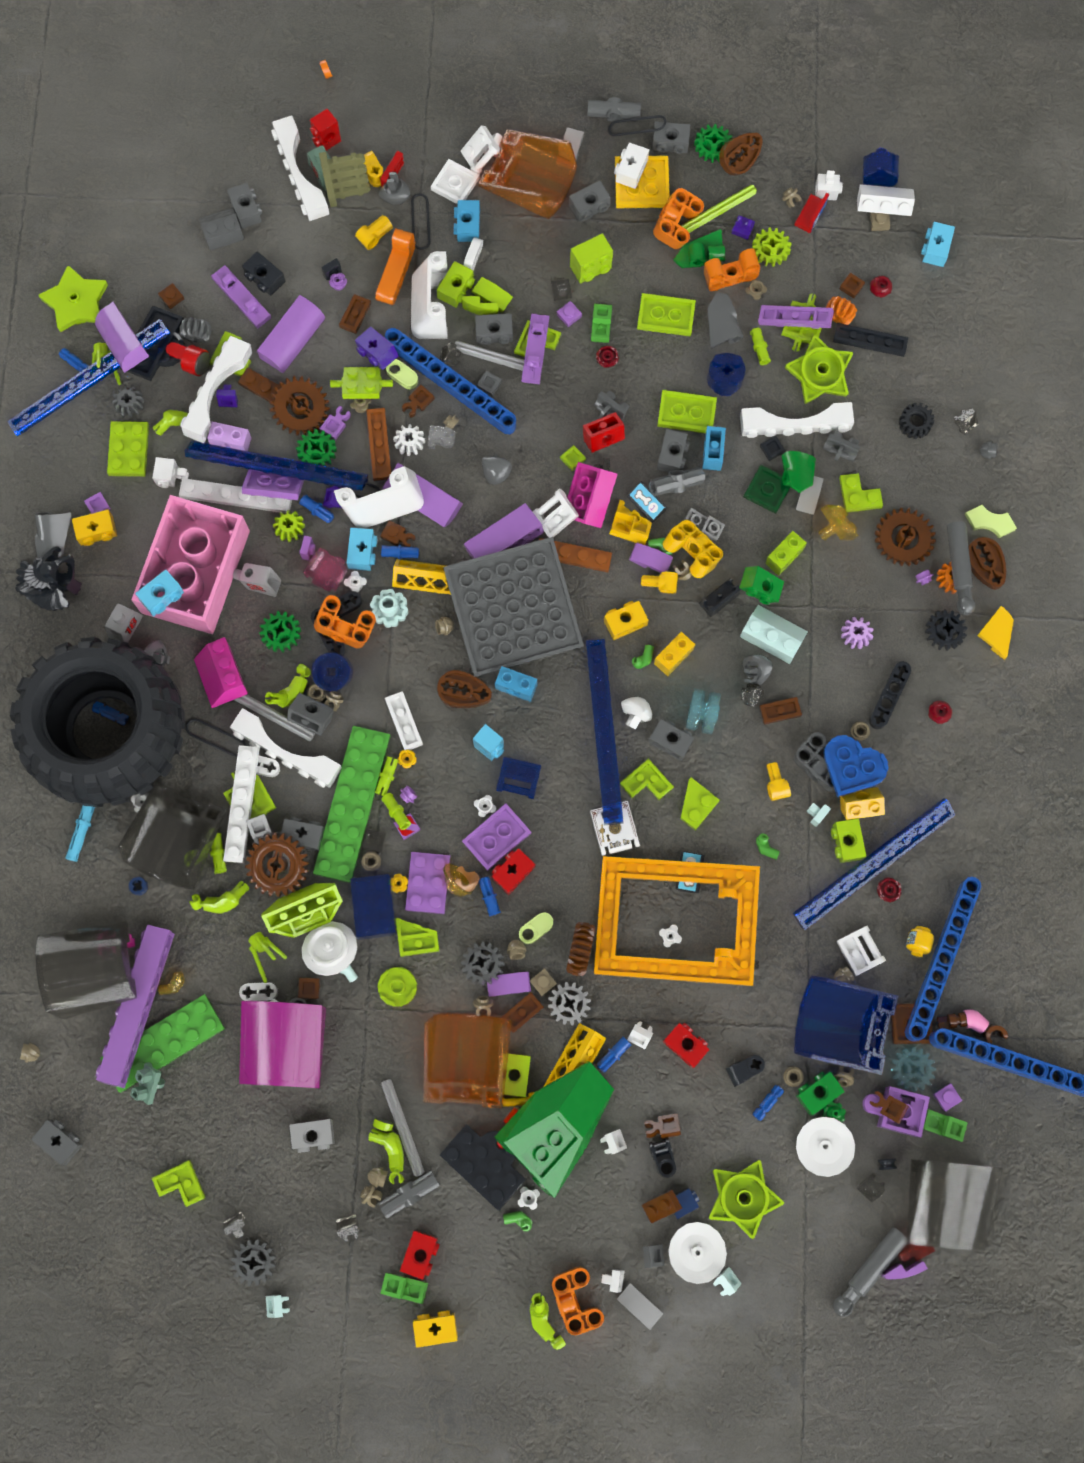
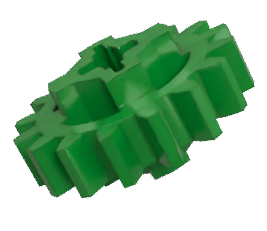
(710, 142)
(316, 441)
(288, 634)

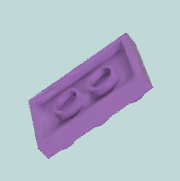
(271, 485)
(496, 837)
(427, 883)

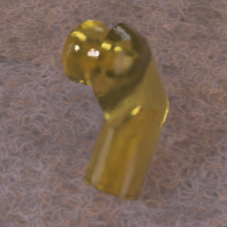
(174, 985)

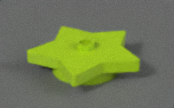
(74, 299)
(829, 361)
(758, 1203)

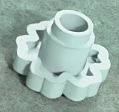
(389, 608)

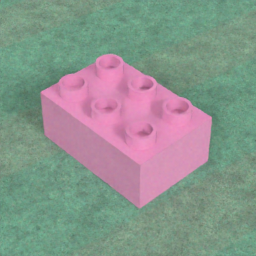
(200, 552)

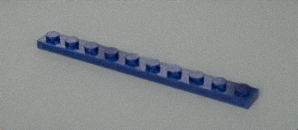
(80, 382)
(276, 465)
(604, 732)
(874, 864)

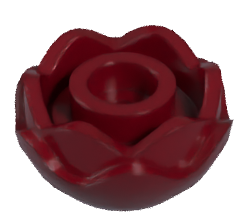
(879, 291)
(611, 353)
(938, 717)
(893, 885)

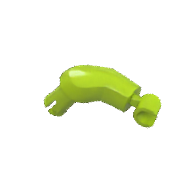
(170, 418)
(287, 696)
(220, 904)
(394, 1149)
(539, 1317)

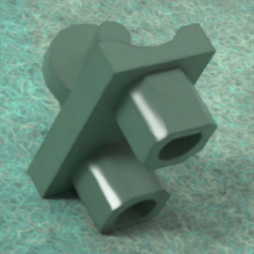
(149, 1081)

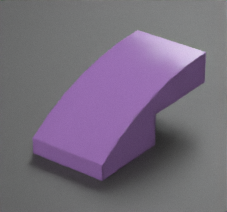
(650, 557)
(509, 984)
(898, 1272)

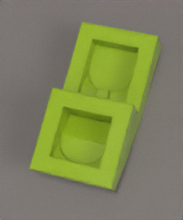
(492, 293)
(473, 305)

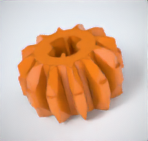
(843, 310)
(945, 578)

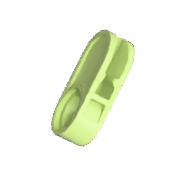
(405, 376)
(539, 925)

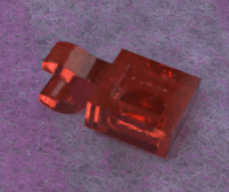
(917, 1251)

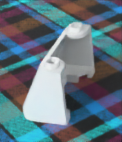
(428, 317)
(398, 500)

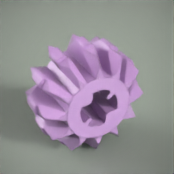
(859, 639)

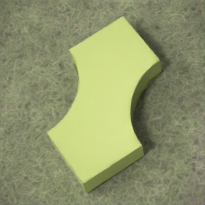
(997, 523)

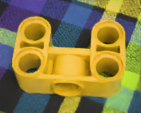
(696, 544)

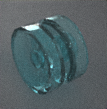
(704, 711)

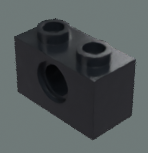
(257, 265)

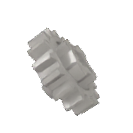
(561, 1008)

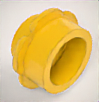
(407, 763)
(403, 883)

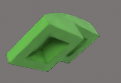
(601, 323)
(945, 1125)
(404, 1288)

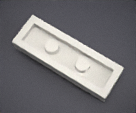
(403, 721)

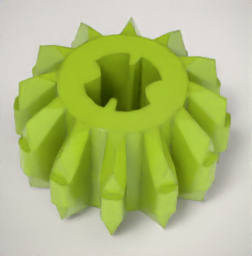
(282, 523)

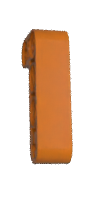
(393, 276)

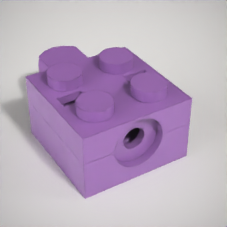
(914, 1118)

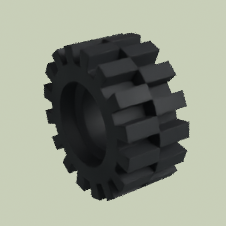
(920, 411)

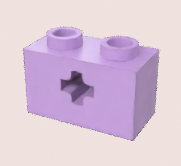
(229, 436)

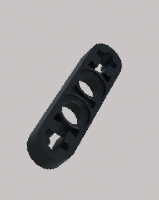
(888, 694)

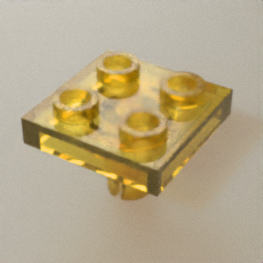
(838, 524)

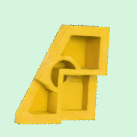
(630, 525)
(998, 632)

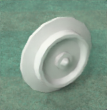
(329, 948)
(825, 1146)
(697, 1252)

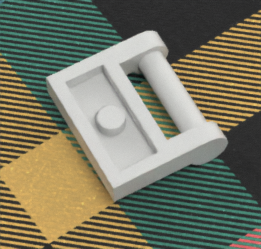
(477, 146)
(559, 517)
(855, 953)

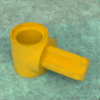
(666, 581)
(778, 787)

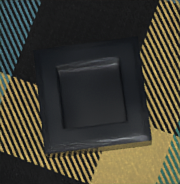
(331, 268)
(772, 448)

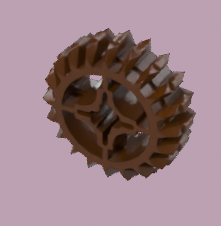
(580, 949)

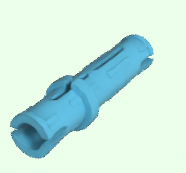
(78, 837)

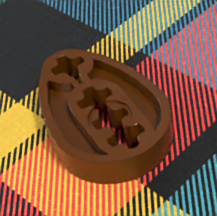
(734, 147)
(995, 556)
(463, 680)

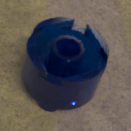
(881, 168)
(726, 364)
(321, 671)

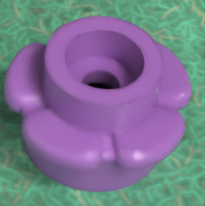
(338, 285)
(924, 577)
(408, 794)

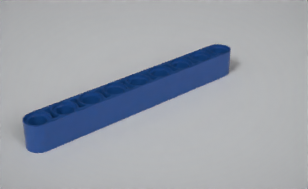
(454, 388)
(936, 965)
(1007, 1061)

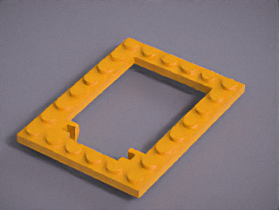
(734, 881)

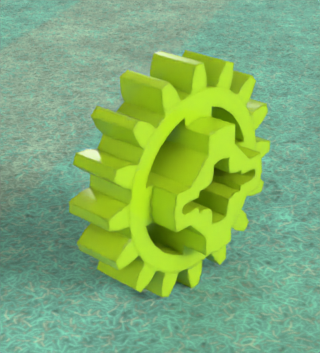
(773, 245)

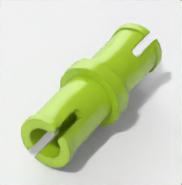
(760, 346)
(386, 776)
(396, 811)
(218, 855)

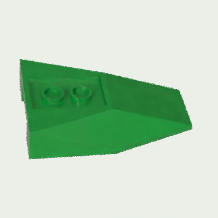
(557, 1126)

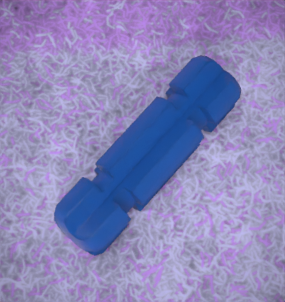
(73, 360)
(110, 713)
(768, 1102)

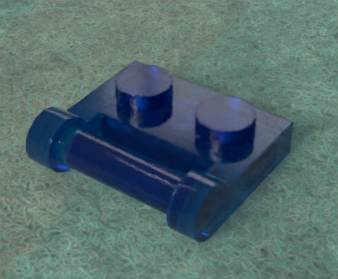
(519, 771)

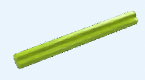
(720, 208)

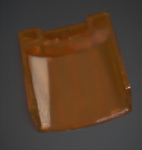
(532, 172)
(466, 1059)

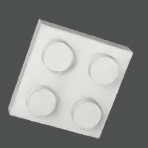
(455, 182)

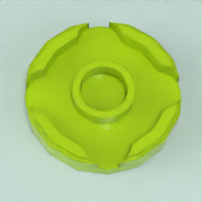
(397, 986)

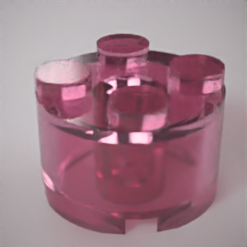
(325, 570)

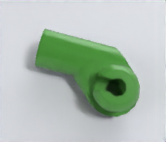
(658, 543)
(645, 659)
(764, 847)
(519, 1218)

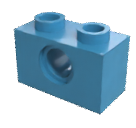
(467, 211)
(714, 448)
(516, 683)

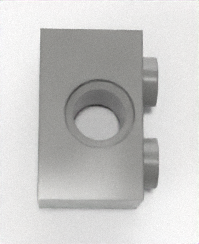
(299, 1134)

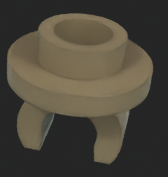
(789, 194)
(684, 573)
(334, 697)
(483, 1002)
(843, 1078)
(368, 1194)

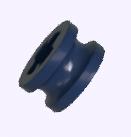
(144, 884)

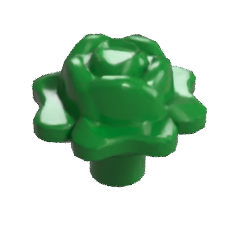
(834, 1111)

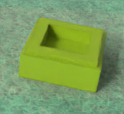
(572, 457)

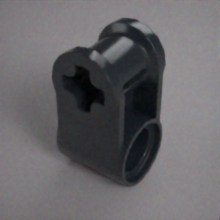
(742, 1071)
(662, 1156)

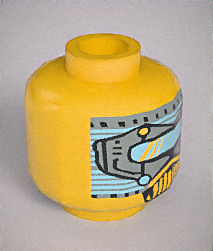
(920, 941)

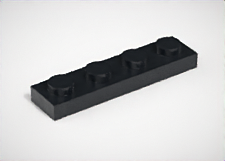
(870, 339)

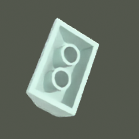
(773, 634)

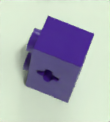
(376, 348)

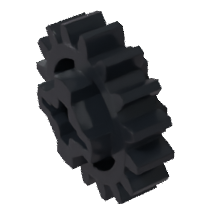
(940, 635)

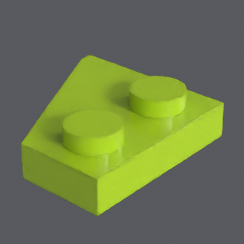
(697, 804)
(415, 939)

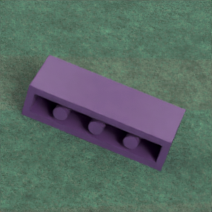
(291, 334)
(119, 337)
(437, 503)
(509, 532)

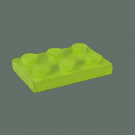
(666, 314)
(686, 411)
(128, 449)

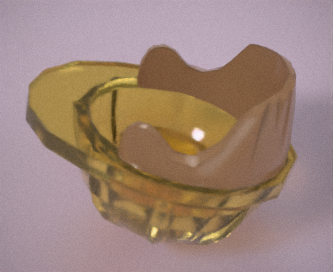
(459, 881)

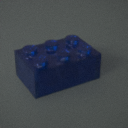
(373, 907)

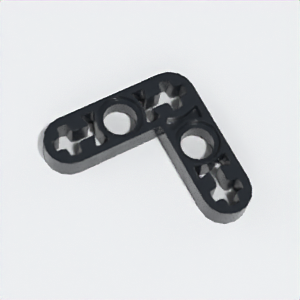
(351, 607)

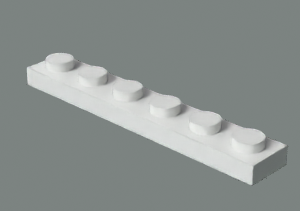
(230, 495)
(241, 804)

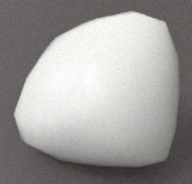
(638, 710)

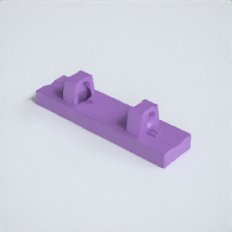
(241, 297)
(796, 316)
(535, 349)

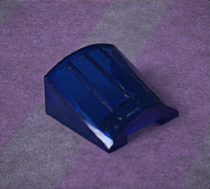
(844, 1024)

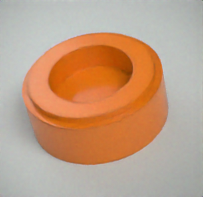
(325, 69)

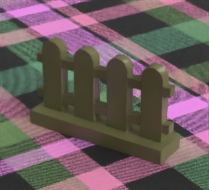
(344, 176)

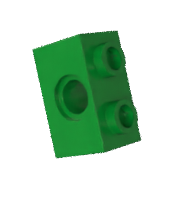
(761, 585)
(831, 1089)

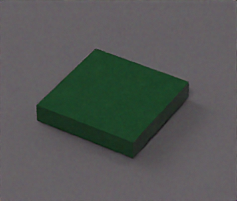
(767, 489)

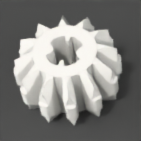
(409, 433)

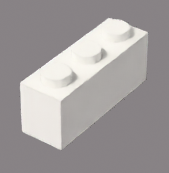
(885, 200)

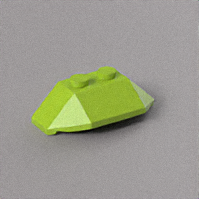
(303, 910)

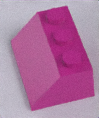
(591, 493)
(219, 673)

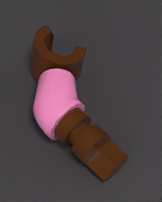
(973, 1020)

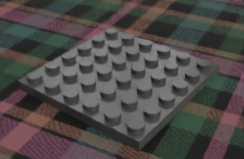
(513, 606)

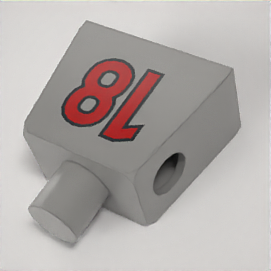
(258, 579)
(122, 622)

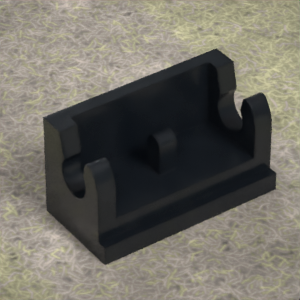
(720, 597)

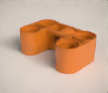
(671, 216)
(745, 270)
(341, 630)
(569, 1305)

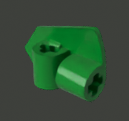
(701, 250)
(798, 470)

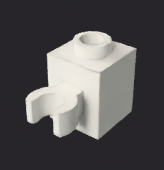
(828, 184)
(167, 471)

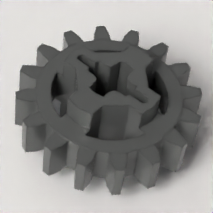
(474, 966)
(255, 1252)

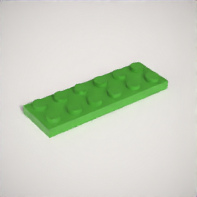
(175, 1036)

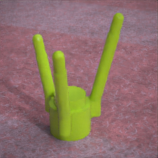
(101, 350)
(261, 943)

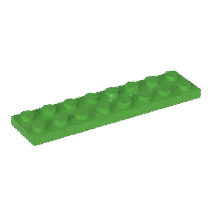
(351, 804)

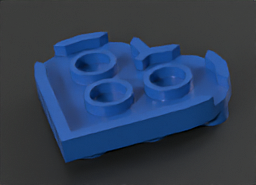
(853, 766)

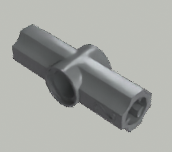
(613, 109)
(676, 481)
(408, 1194)

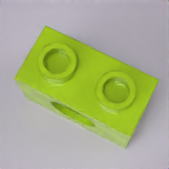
(456, 275)
(785, 553)
(849, 829)
(522, 1064)

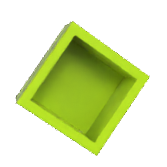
(591, 258)

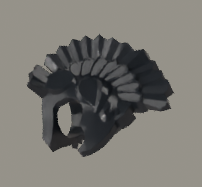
(45, 584)

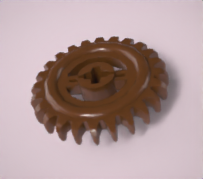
(284, 395)
(914, 524)
(280, 846)

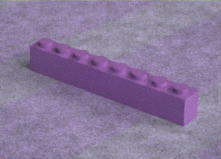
(133, 1014)

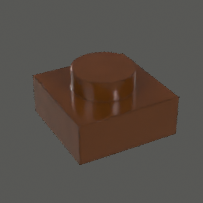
(852, 285)
(171, 296)
(309, 988)

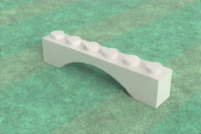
(313, 200)
(232, 358)
(759, 422)
(319, 768)

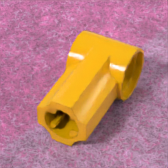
(370, 235)

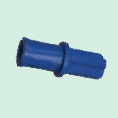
(316, 509)
(399, 552)
(489, 896)
(613, 1054)

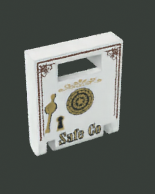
(616, 836)

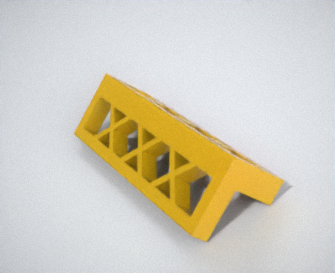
(419, 569)
(585, 1051)

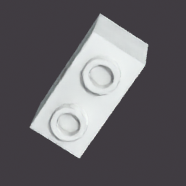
(632, 165)

